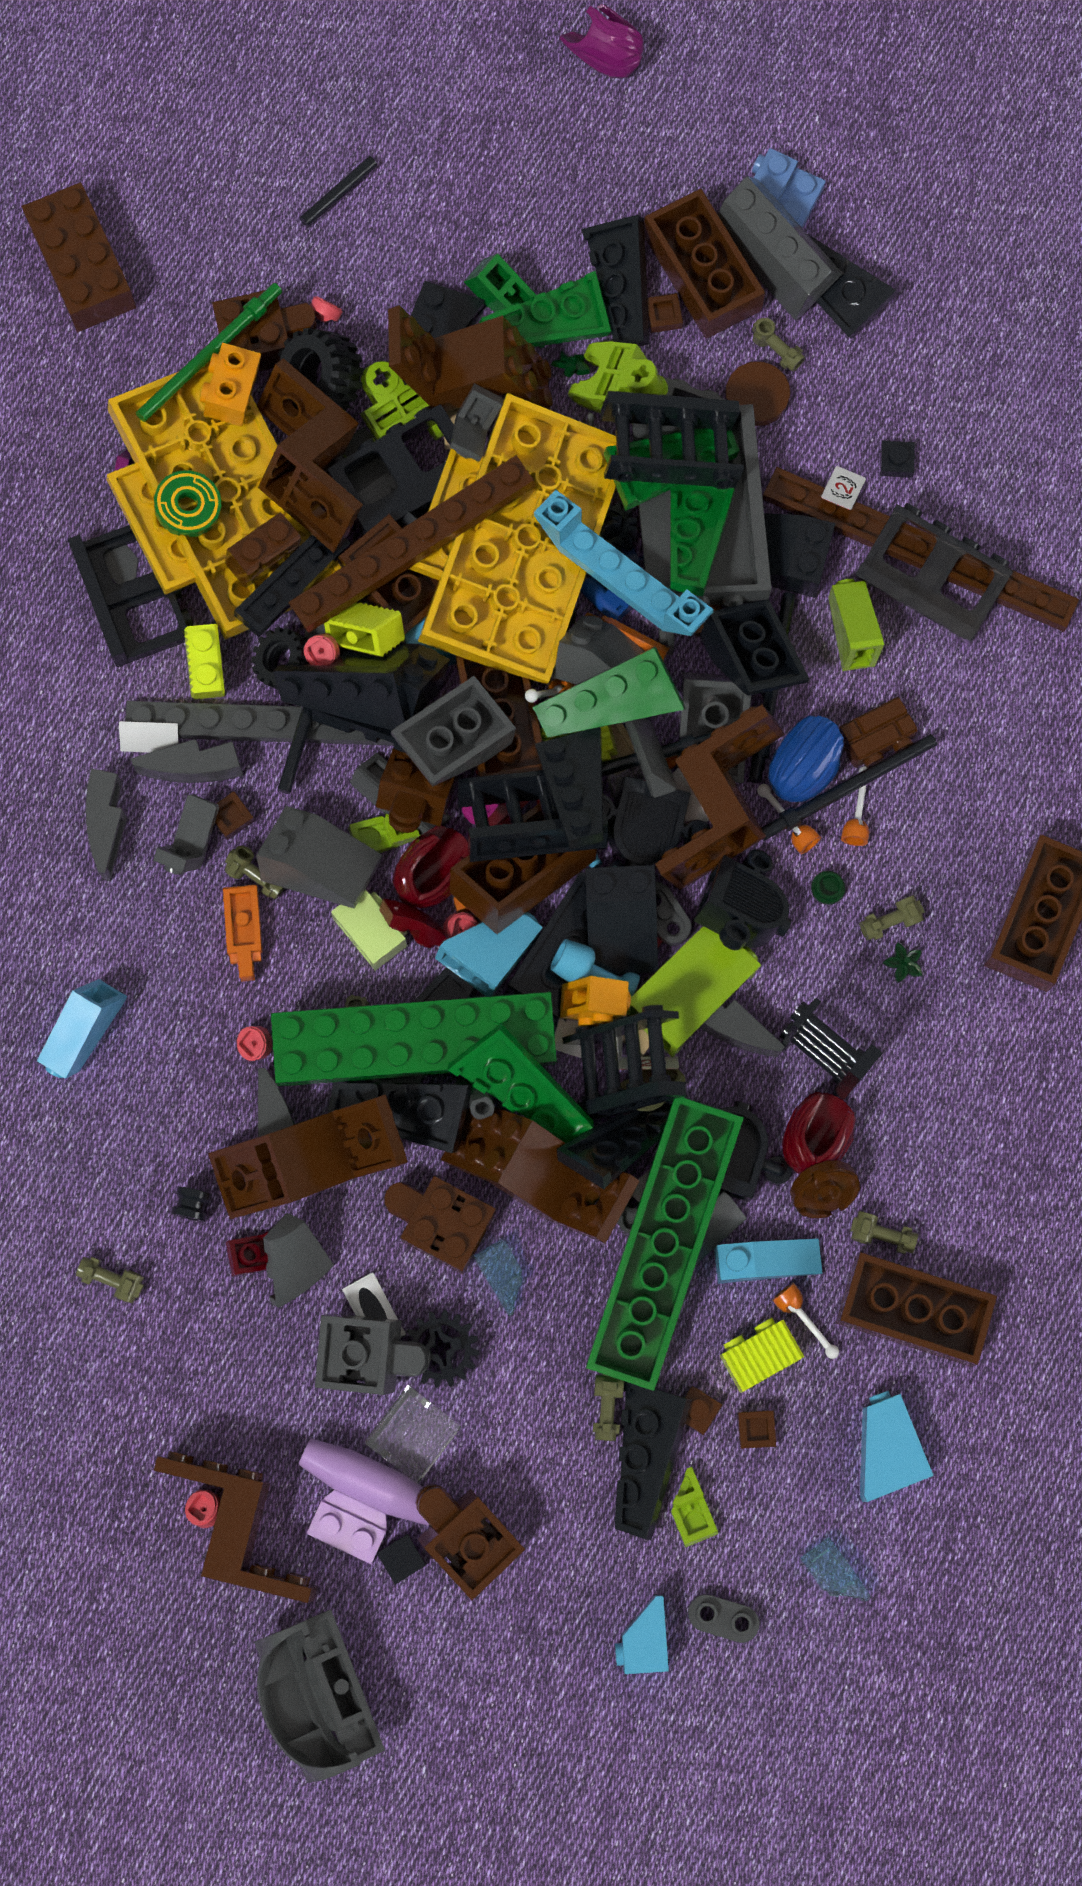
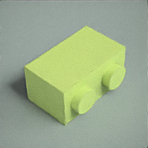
(369, 930)

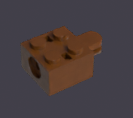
(270, 331)
(410, 795)
(441, 1219)
(463, 1536)

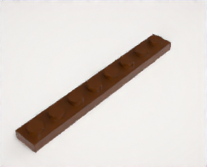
(412, 543)

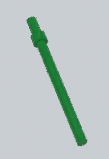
(253, 310)

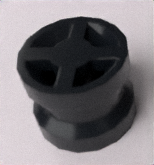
(191, 1204)

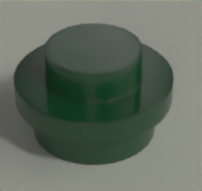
(828, 887)

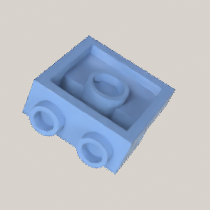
(788, 184)

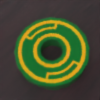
(190, 485)

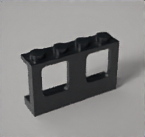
(414, 485)
(924, 590)
(114, 600)

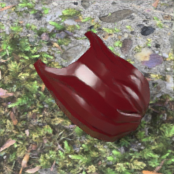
(425, 867)
(818, 1131)

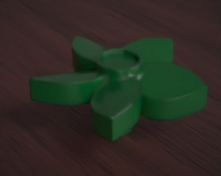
(572, 365)
(904, 963)

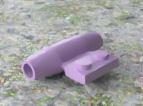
(362, 1497)

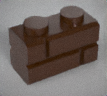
(262, 550)
(878, 733)

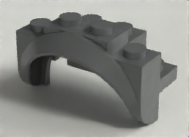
(313, 1697)

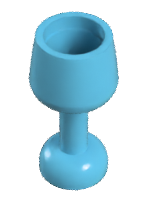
(577, 962)

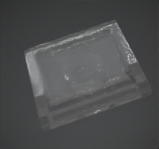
(412, 1434)

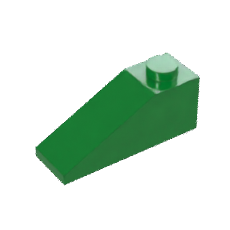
(498, 284)

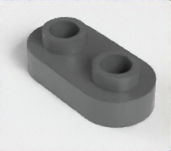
(670, 913)
(724, 1618)

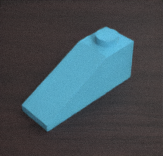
(767, 1260)

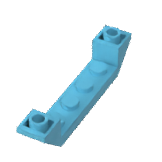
(618, 573)

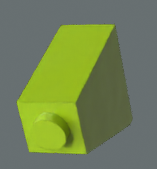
(855, 625)

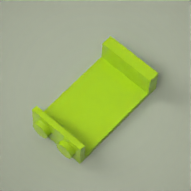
(695, 985)

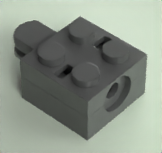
(366, 1350)

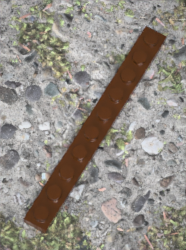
(915, 546)

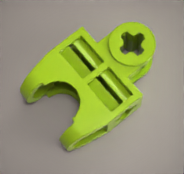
(620, 369)
(387, 398)

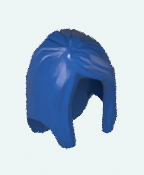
(806, 759)

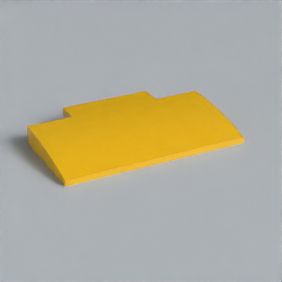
(230, 456)
(504, 582)

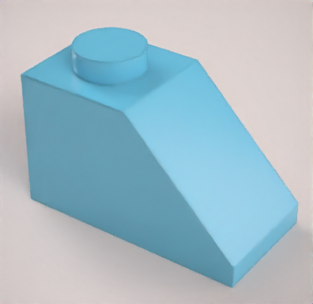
(645, 1641)

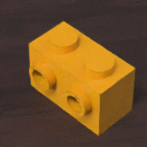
(231, 383)
(594, 1000)

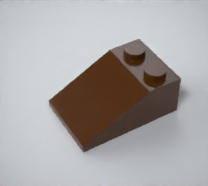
(408, 592)

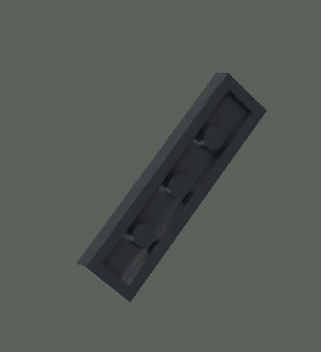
(286, 583)

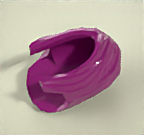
(610, 45)

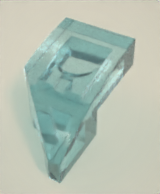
(501, 1273)
(833, 1571)

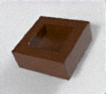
(664, 313)
(232, 815)
(701, 1411)
(756, 1429)

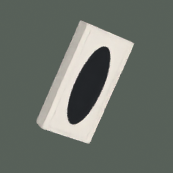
(369, 1299)

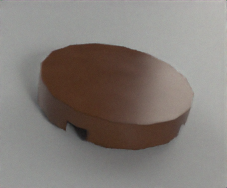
(763, 387)
(824, 1189)

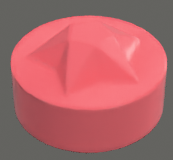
(325, 310)
(321, 650)
(458, 923)
(254, 1043)
(202, 1508)

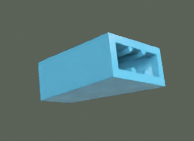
(488, 957)
(80, 1028)
(889, 1448)

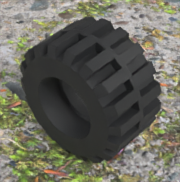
(338, 360)

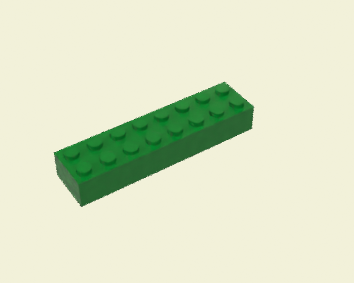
(402, 1037)
(664, 1242)

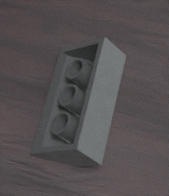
(777, 247)

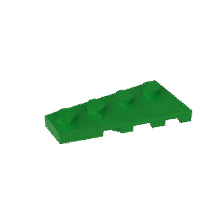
(561, 315)
(637, 492)
(695, 534)
(618, 695)
(515, 1078)

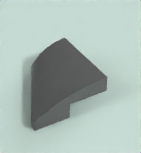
(293, 1259)

